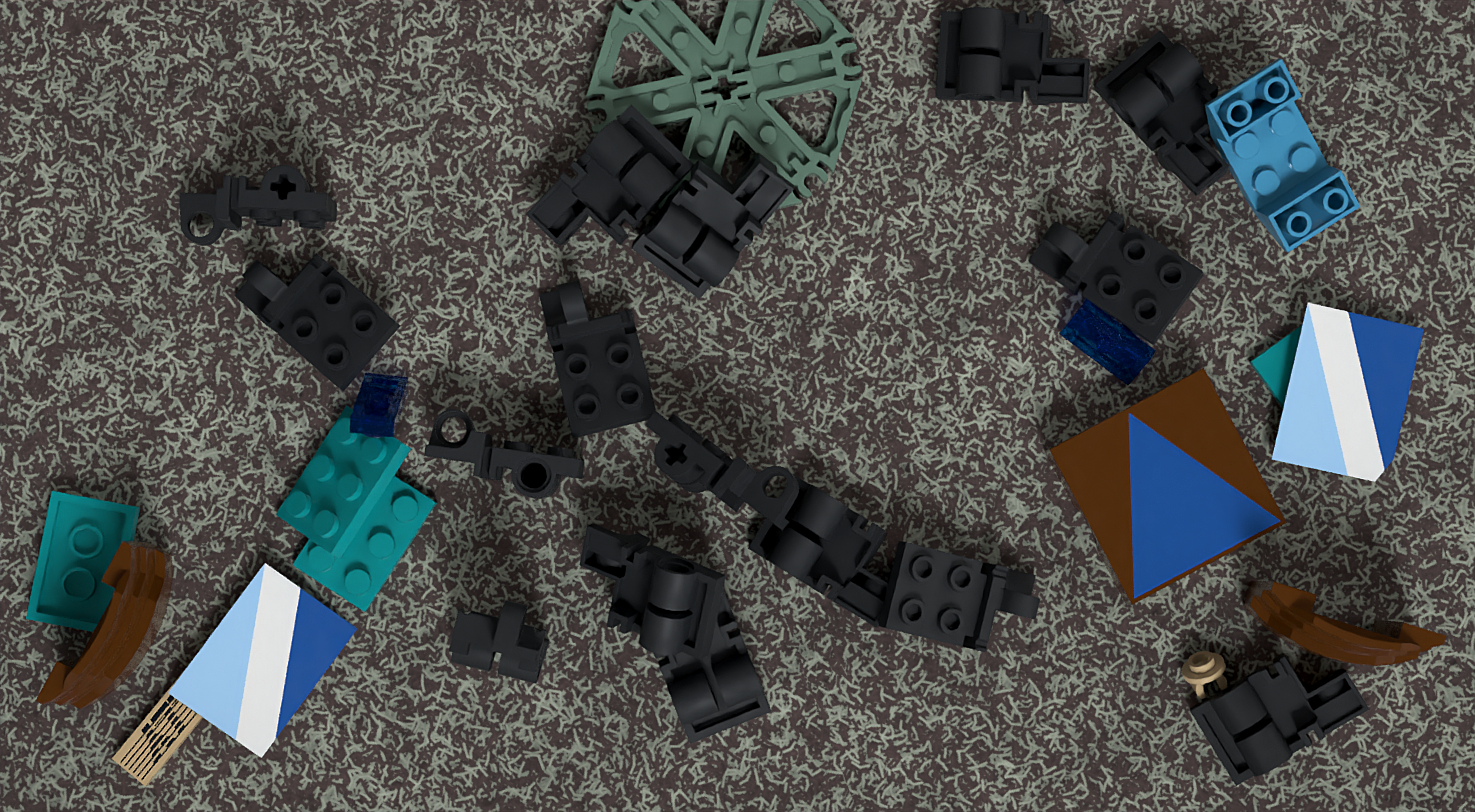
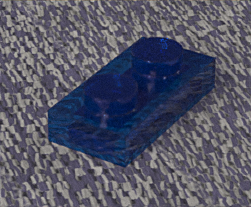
(1107, 342)
(379, 405)

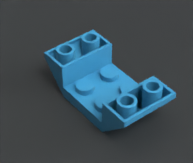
(1277, 157)

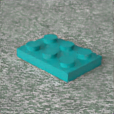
(342, 485)
(373, 549)
(73, 557)

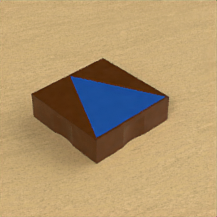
(1165, 487)

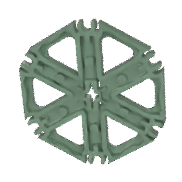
(735, 50)

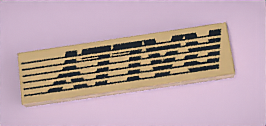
(157, 738)

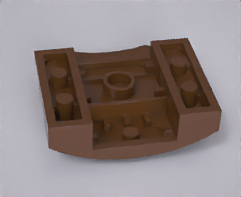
(1290, 617)
(125, 631)

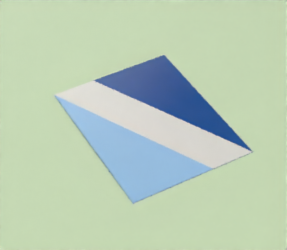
(1347, 393)
(262, 660)

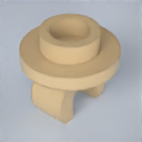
(1202, 669)

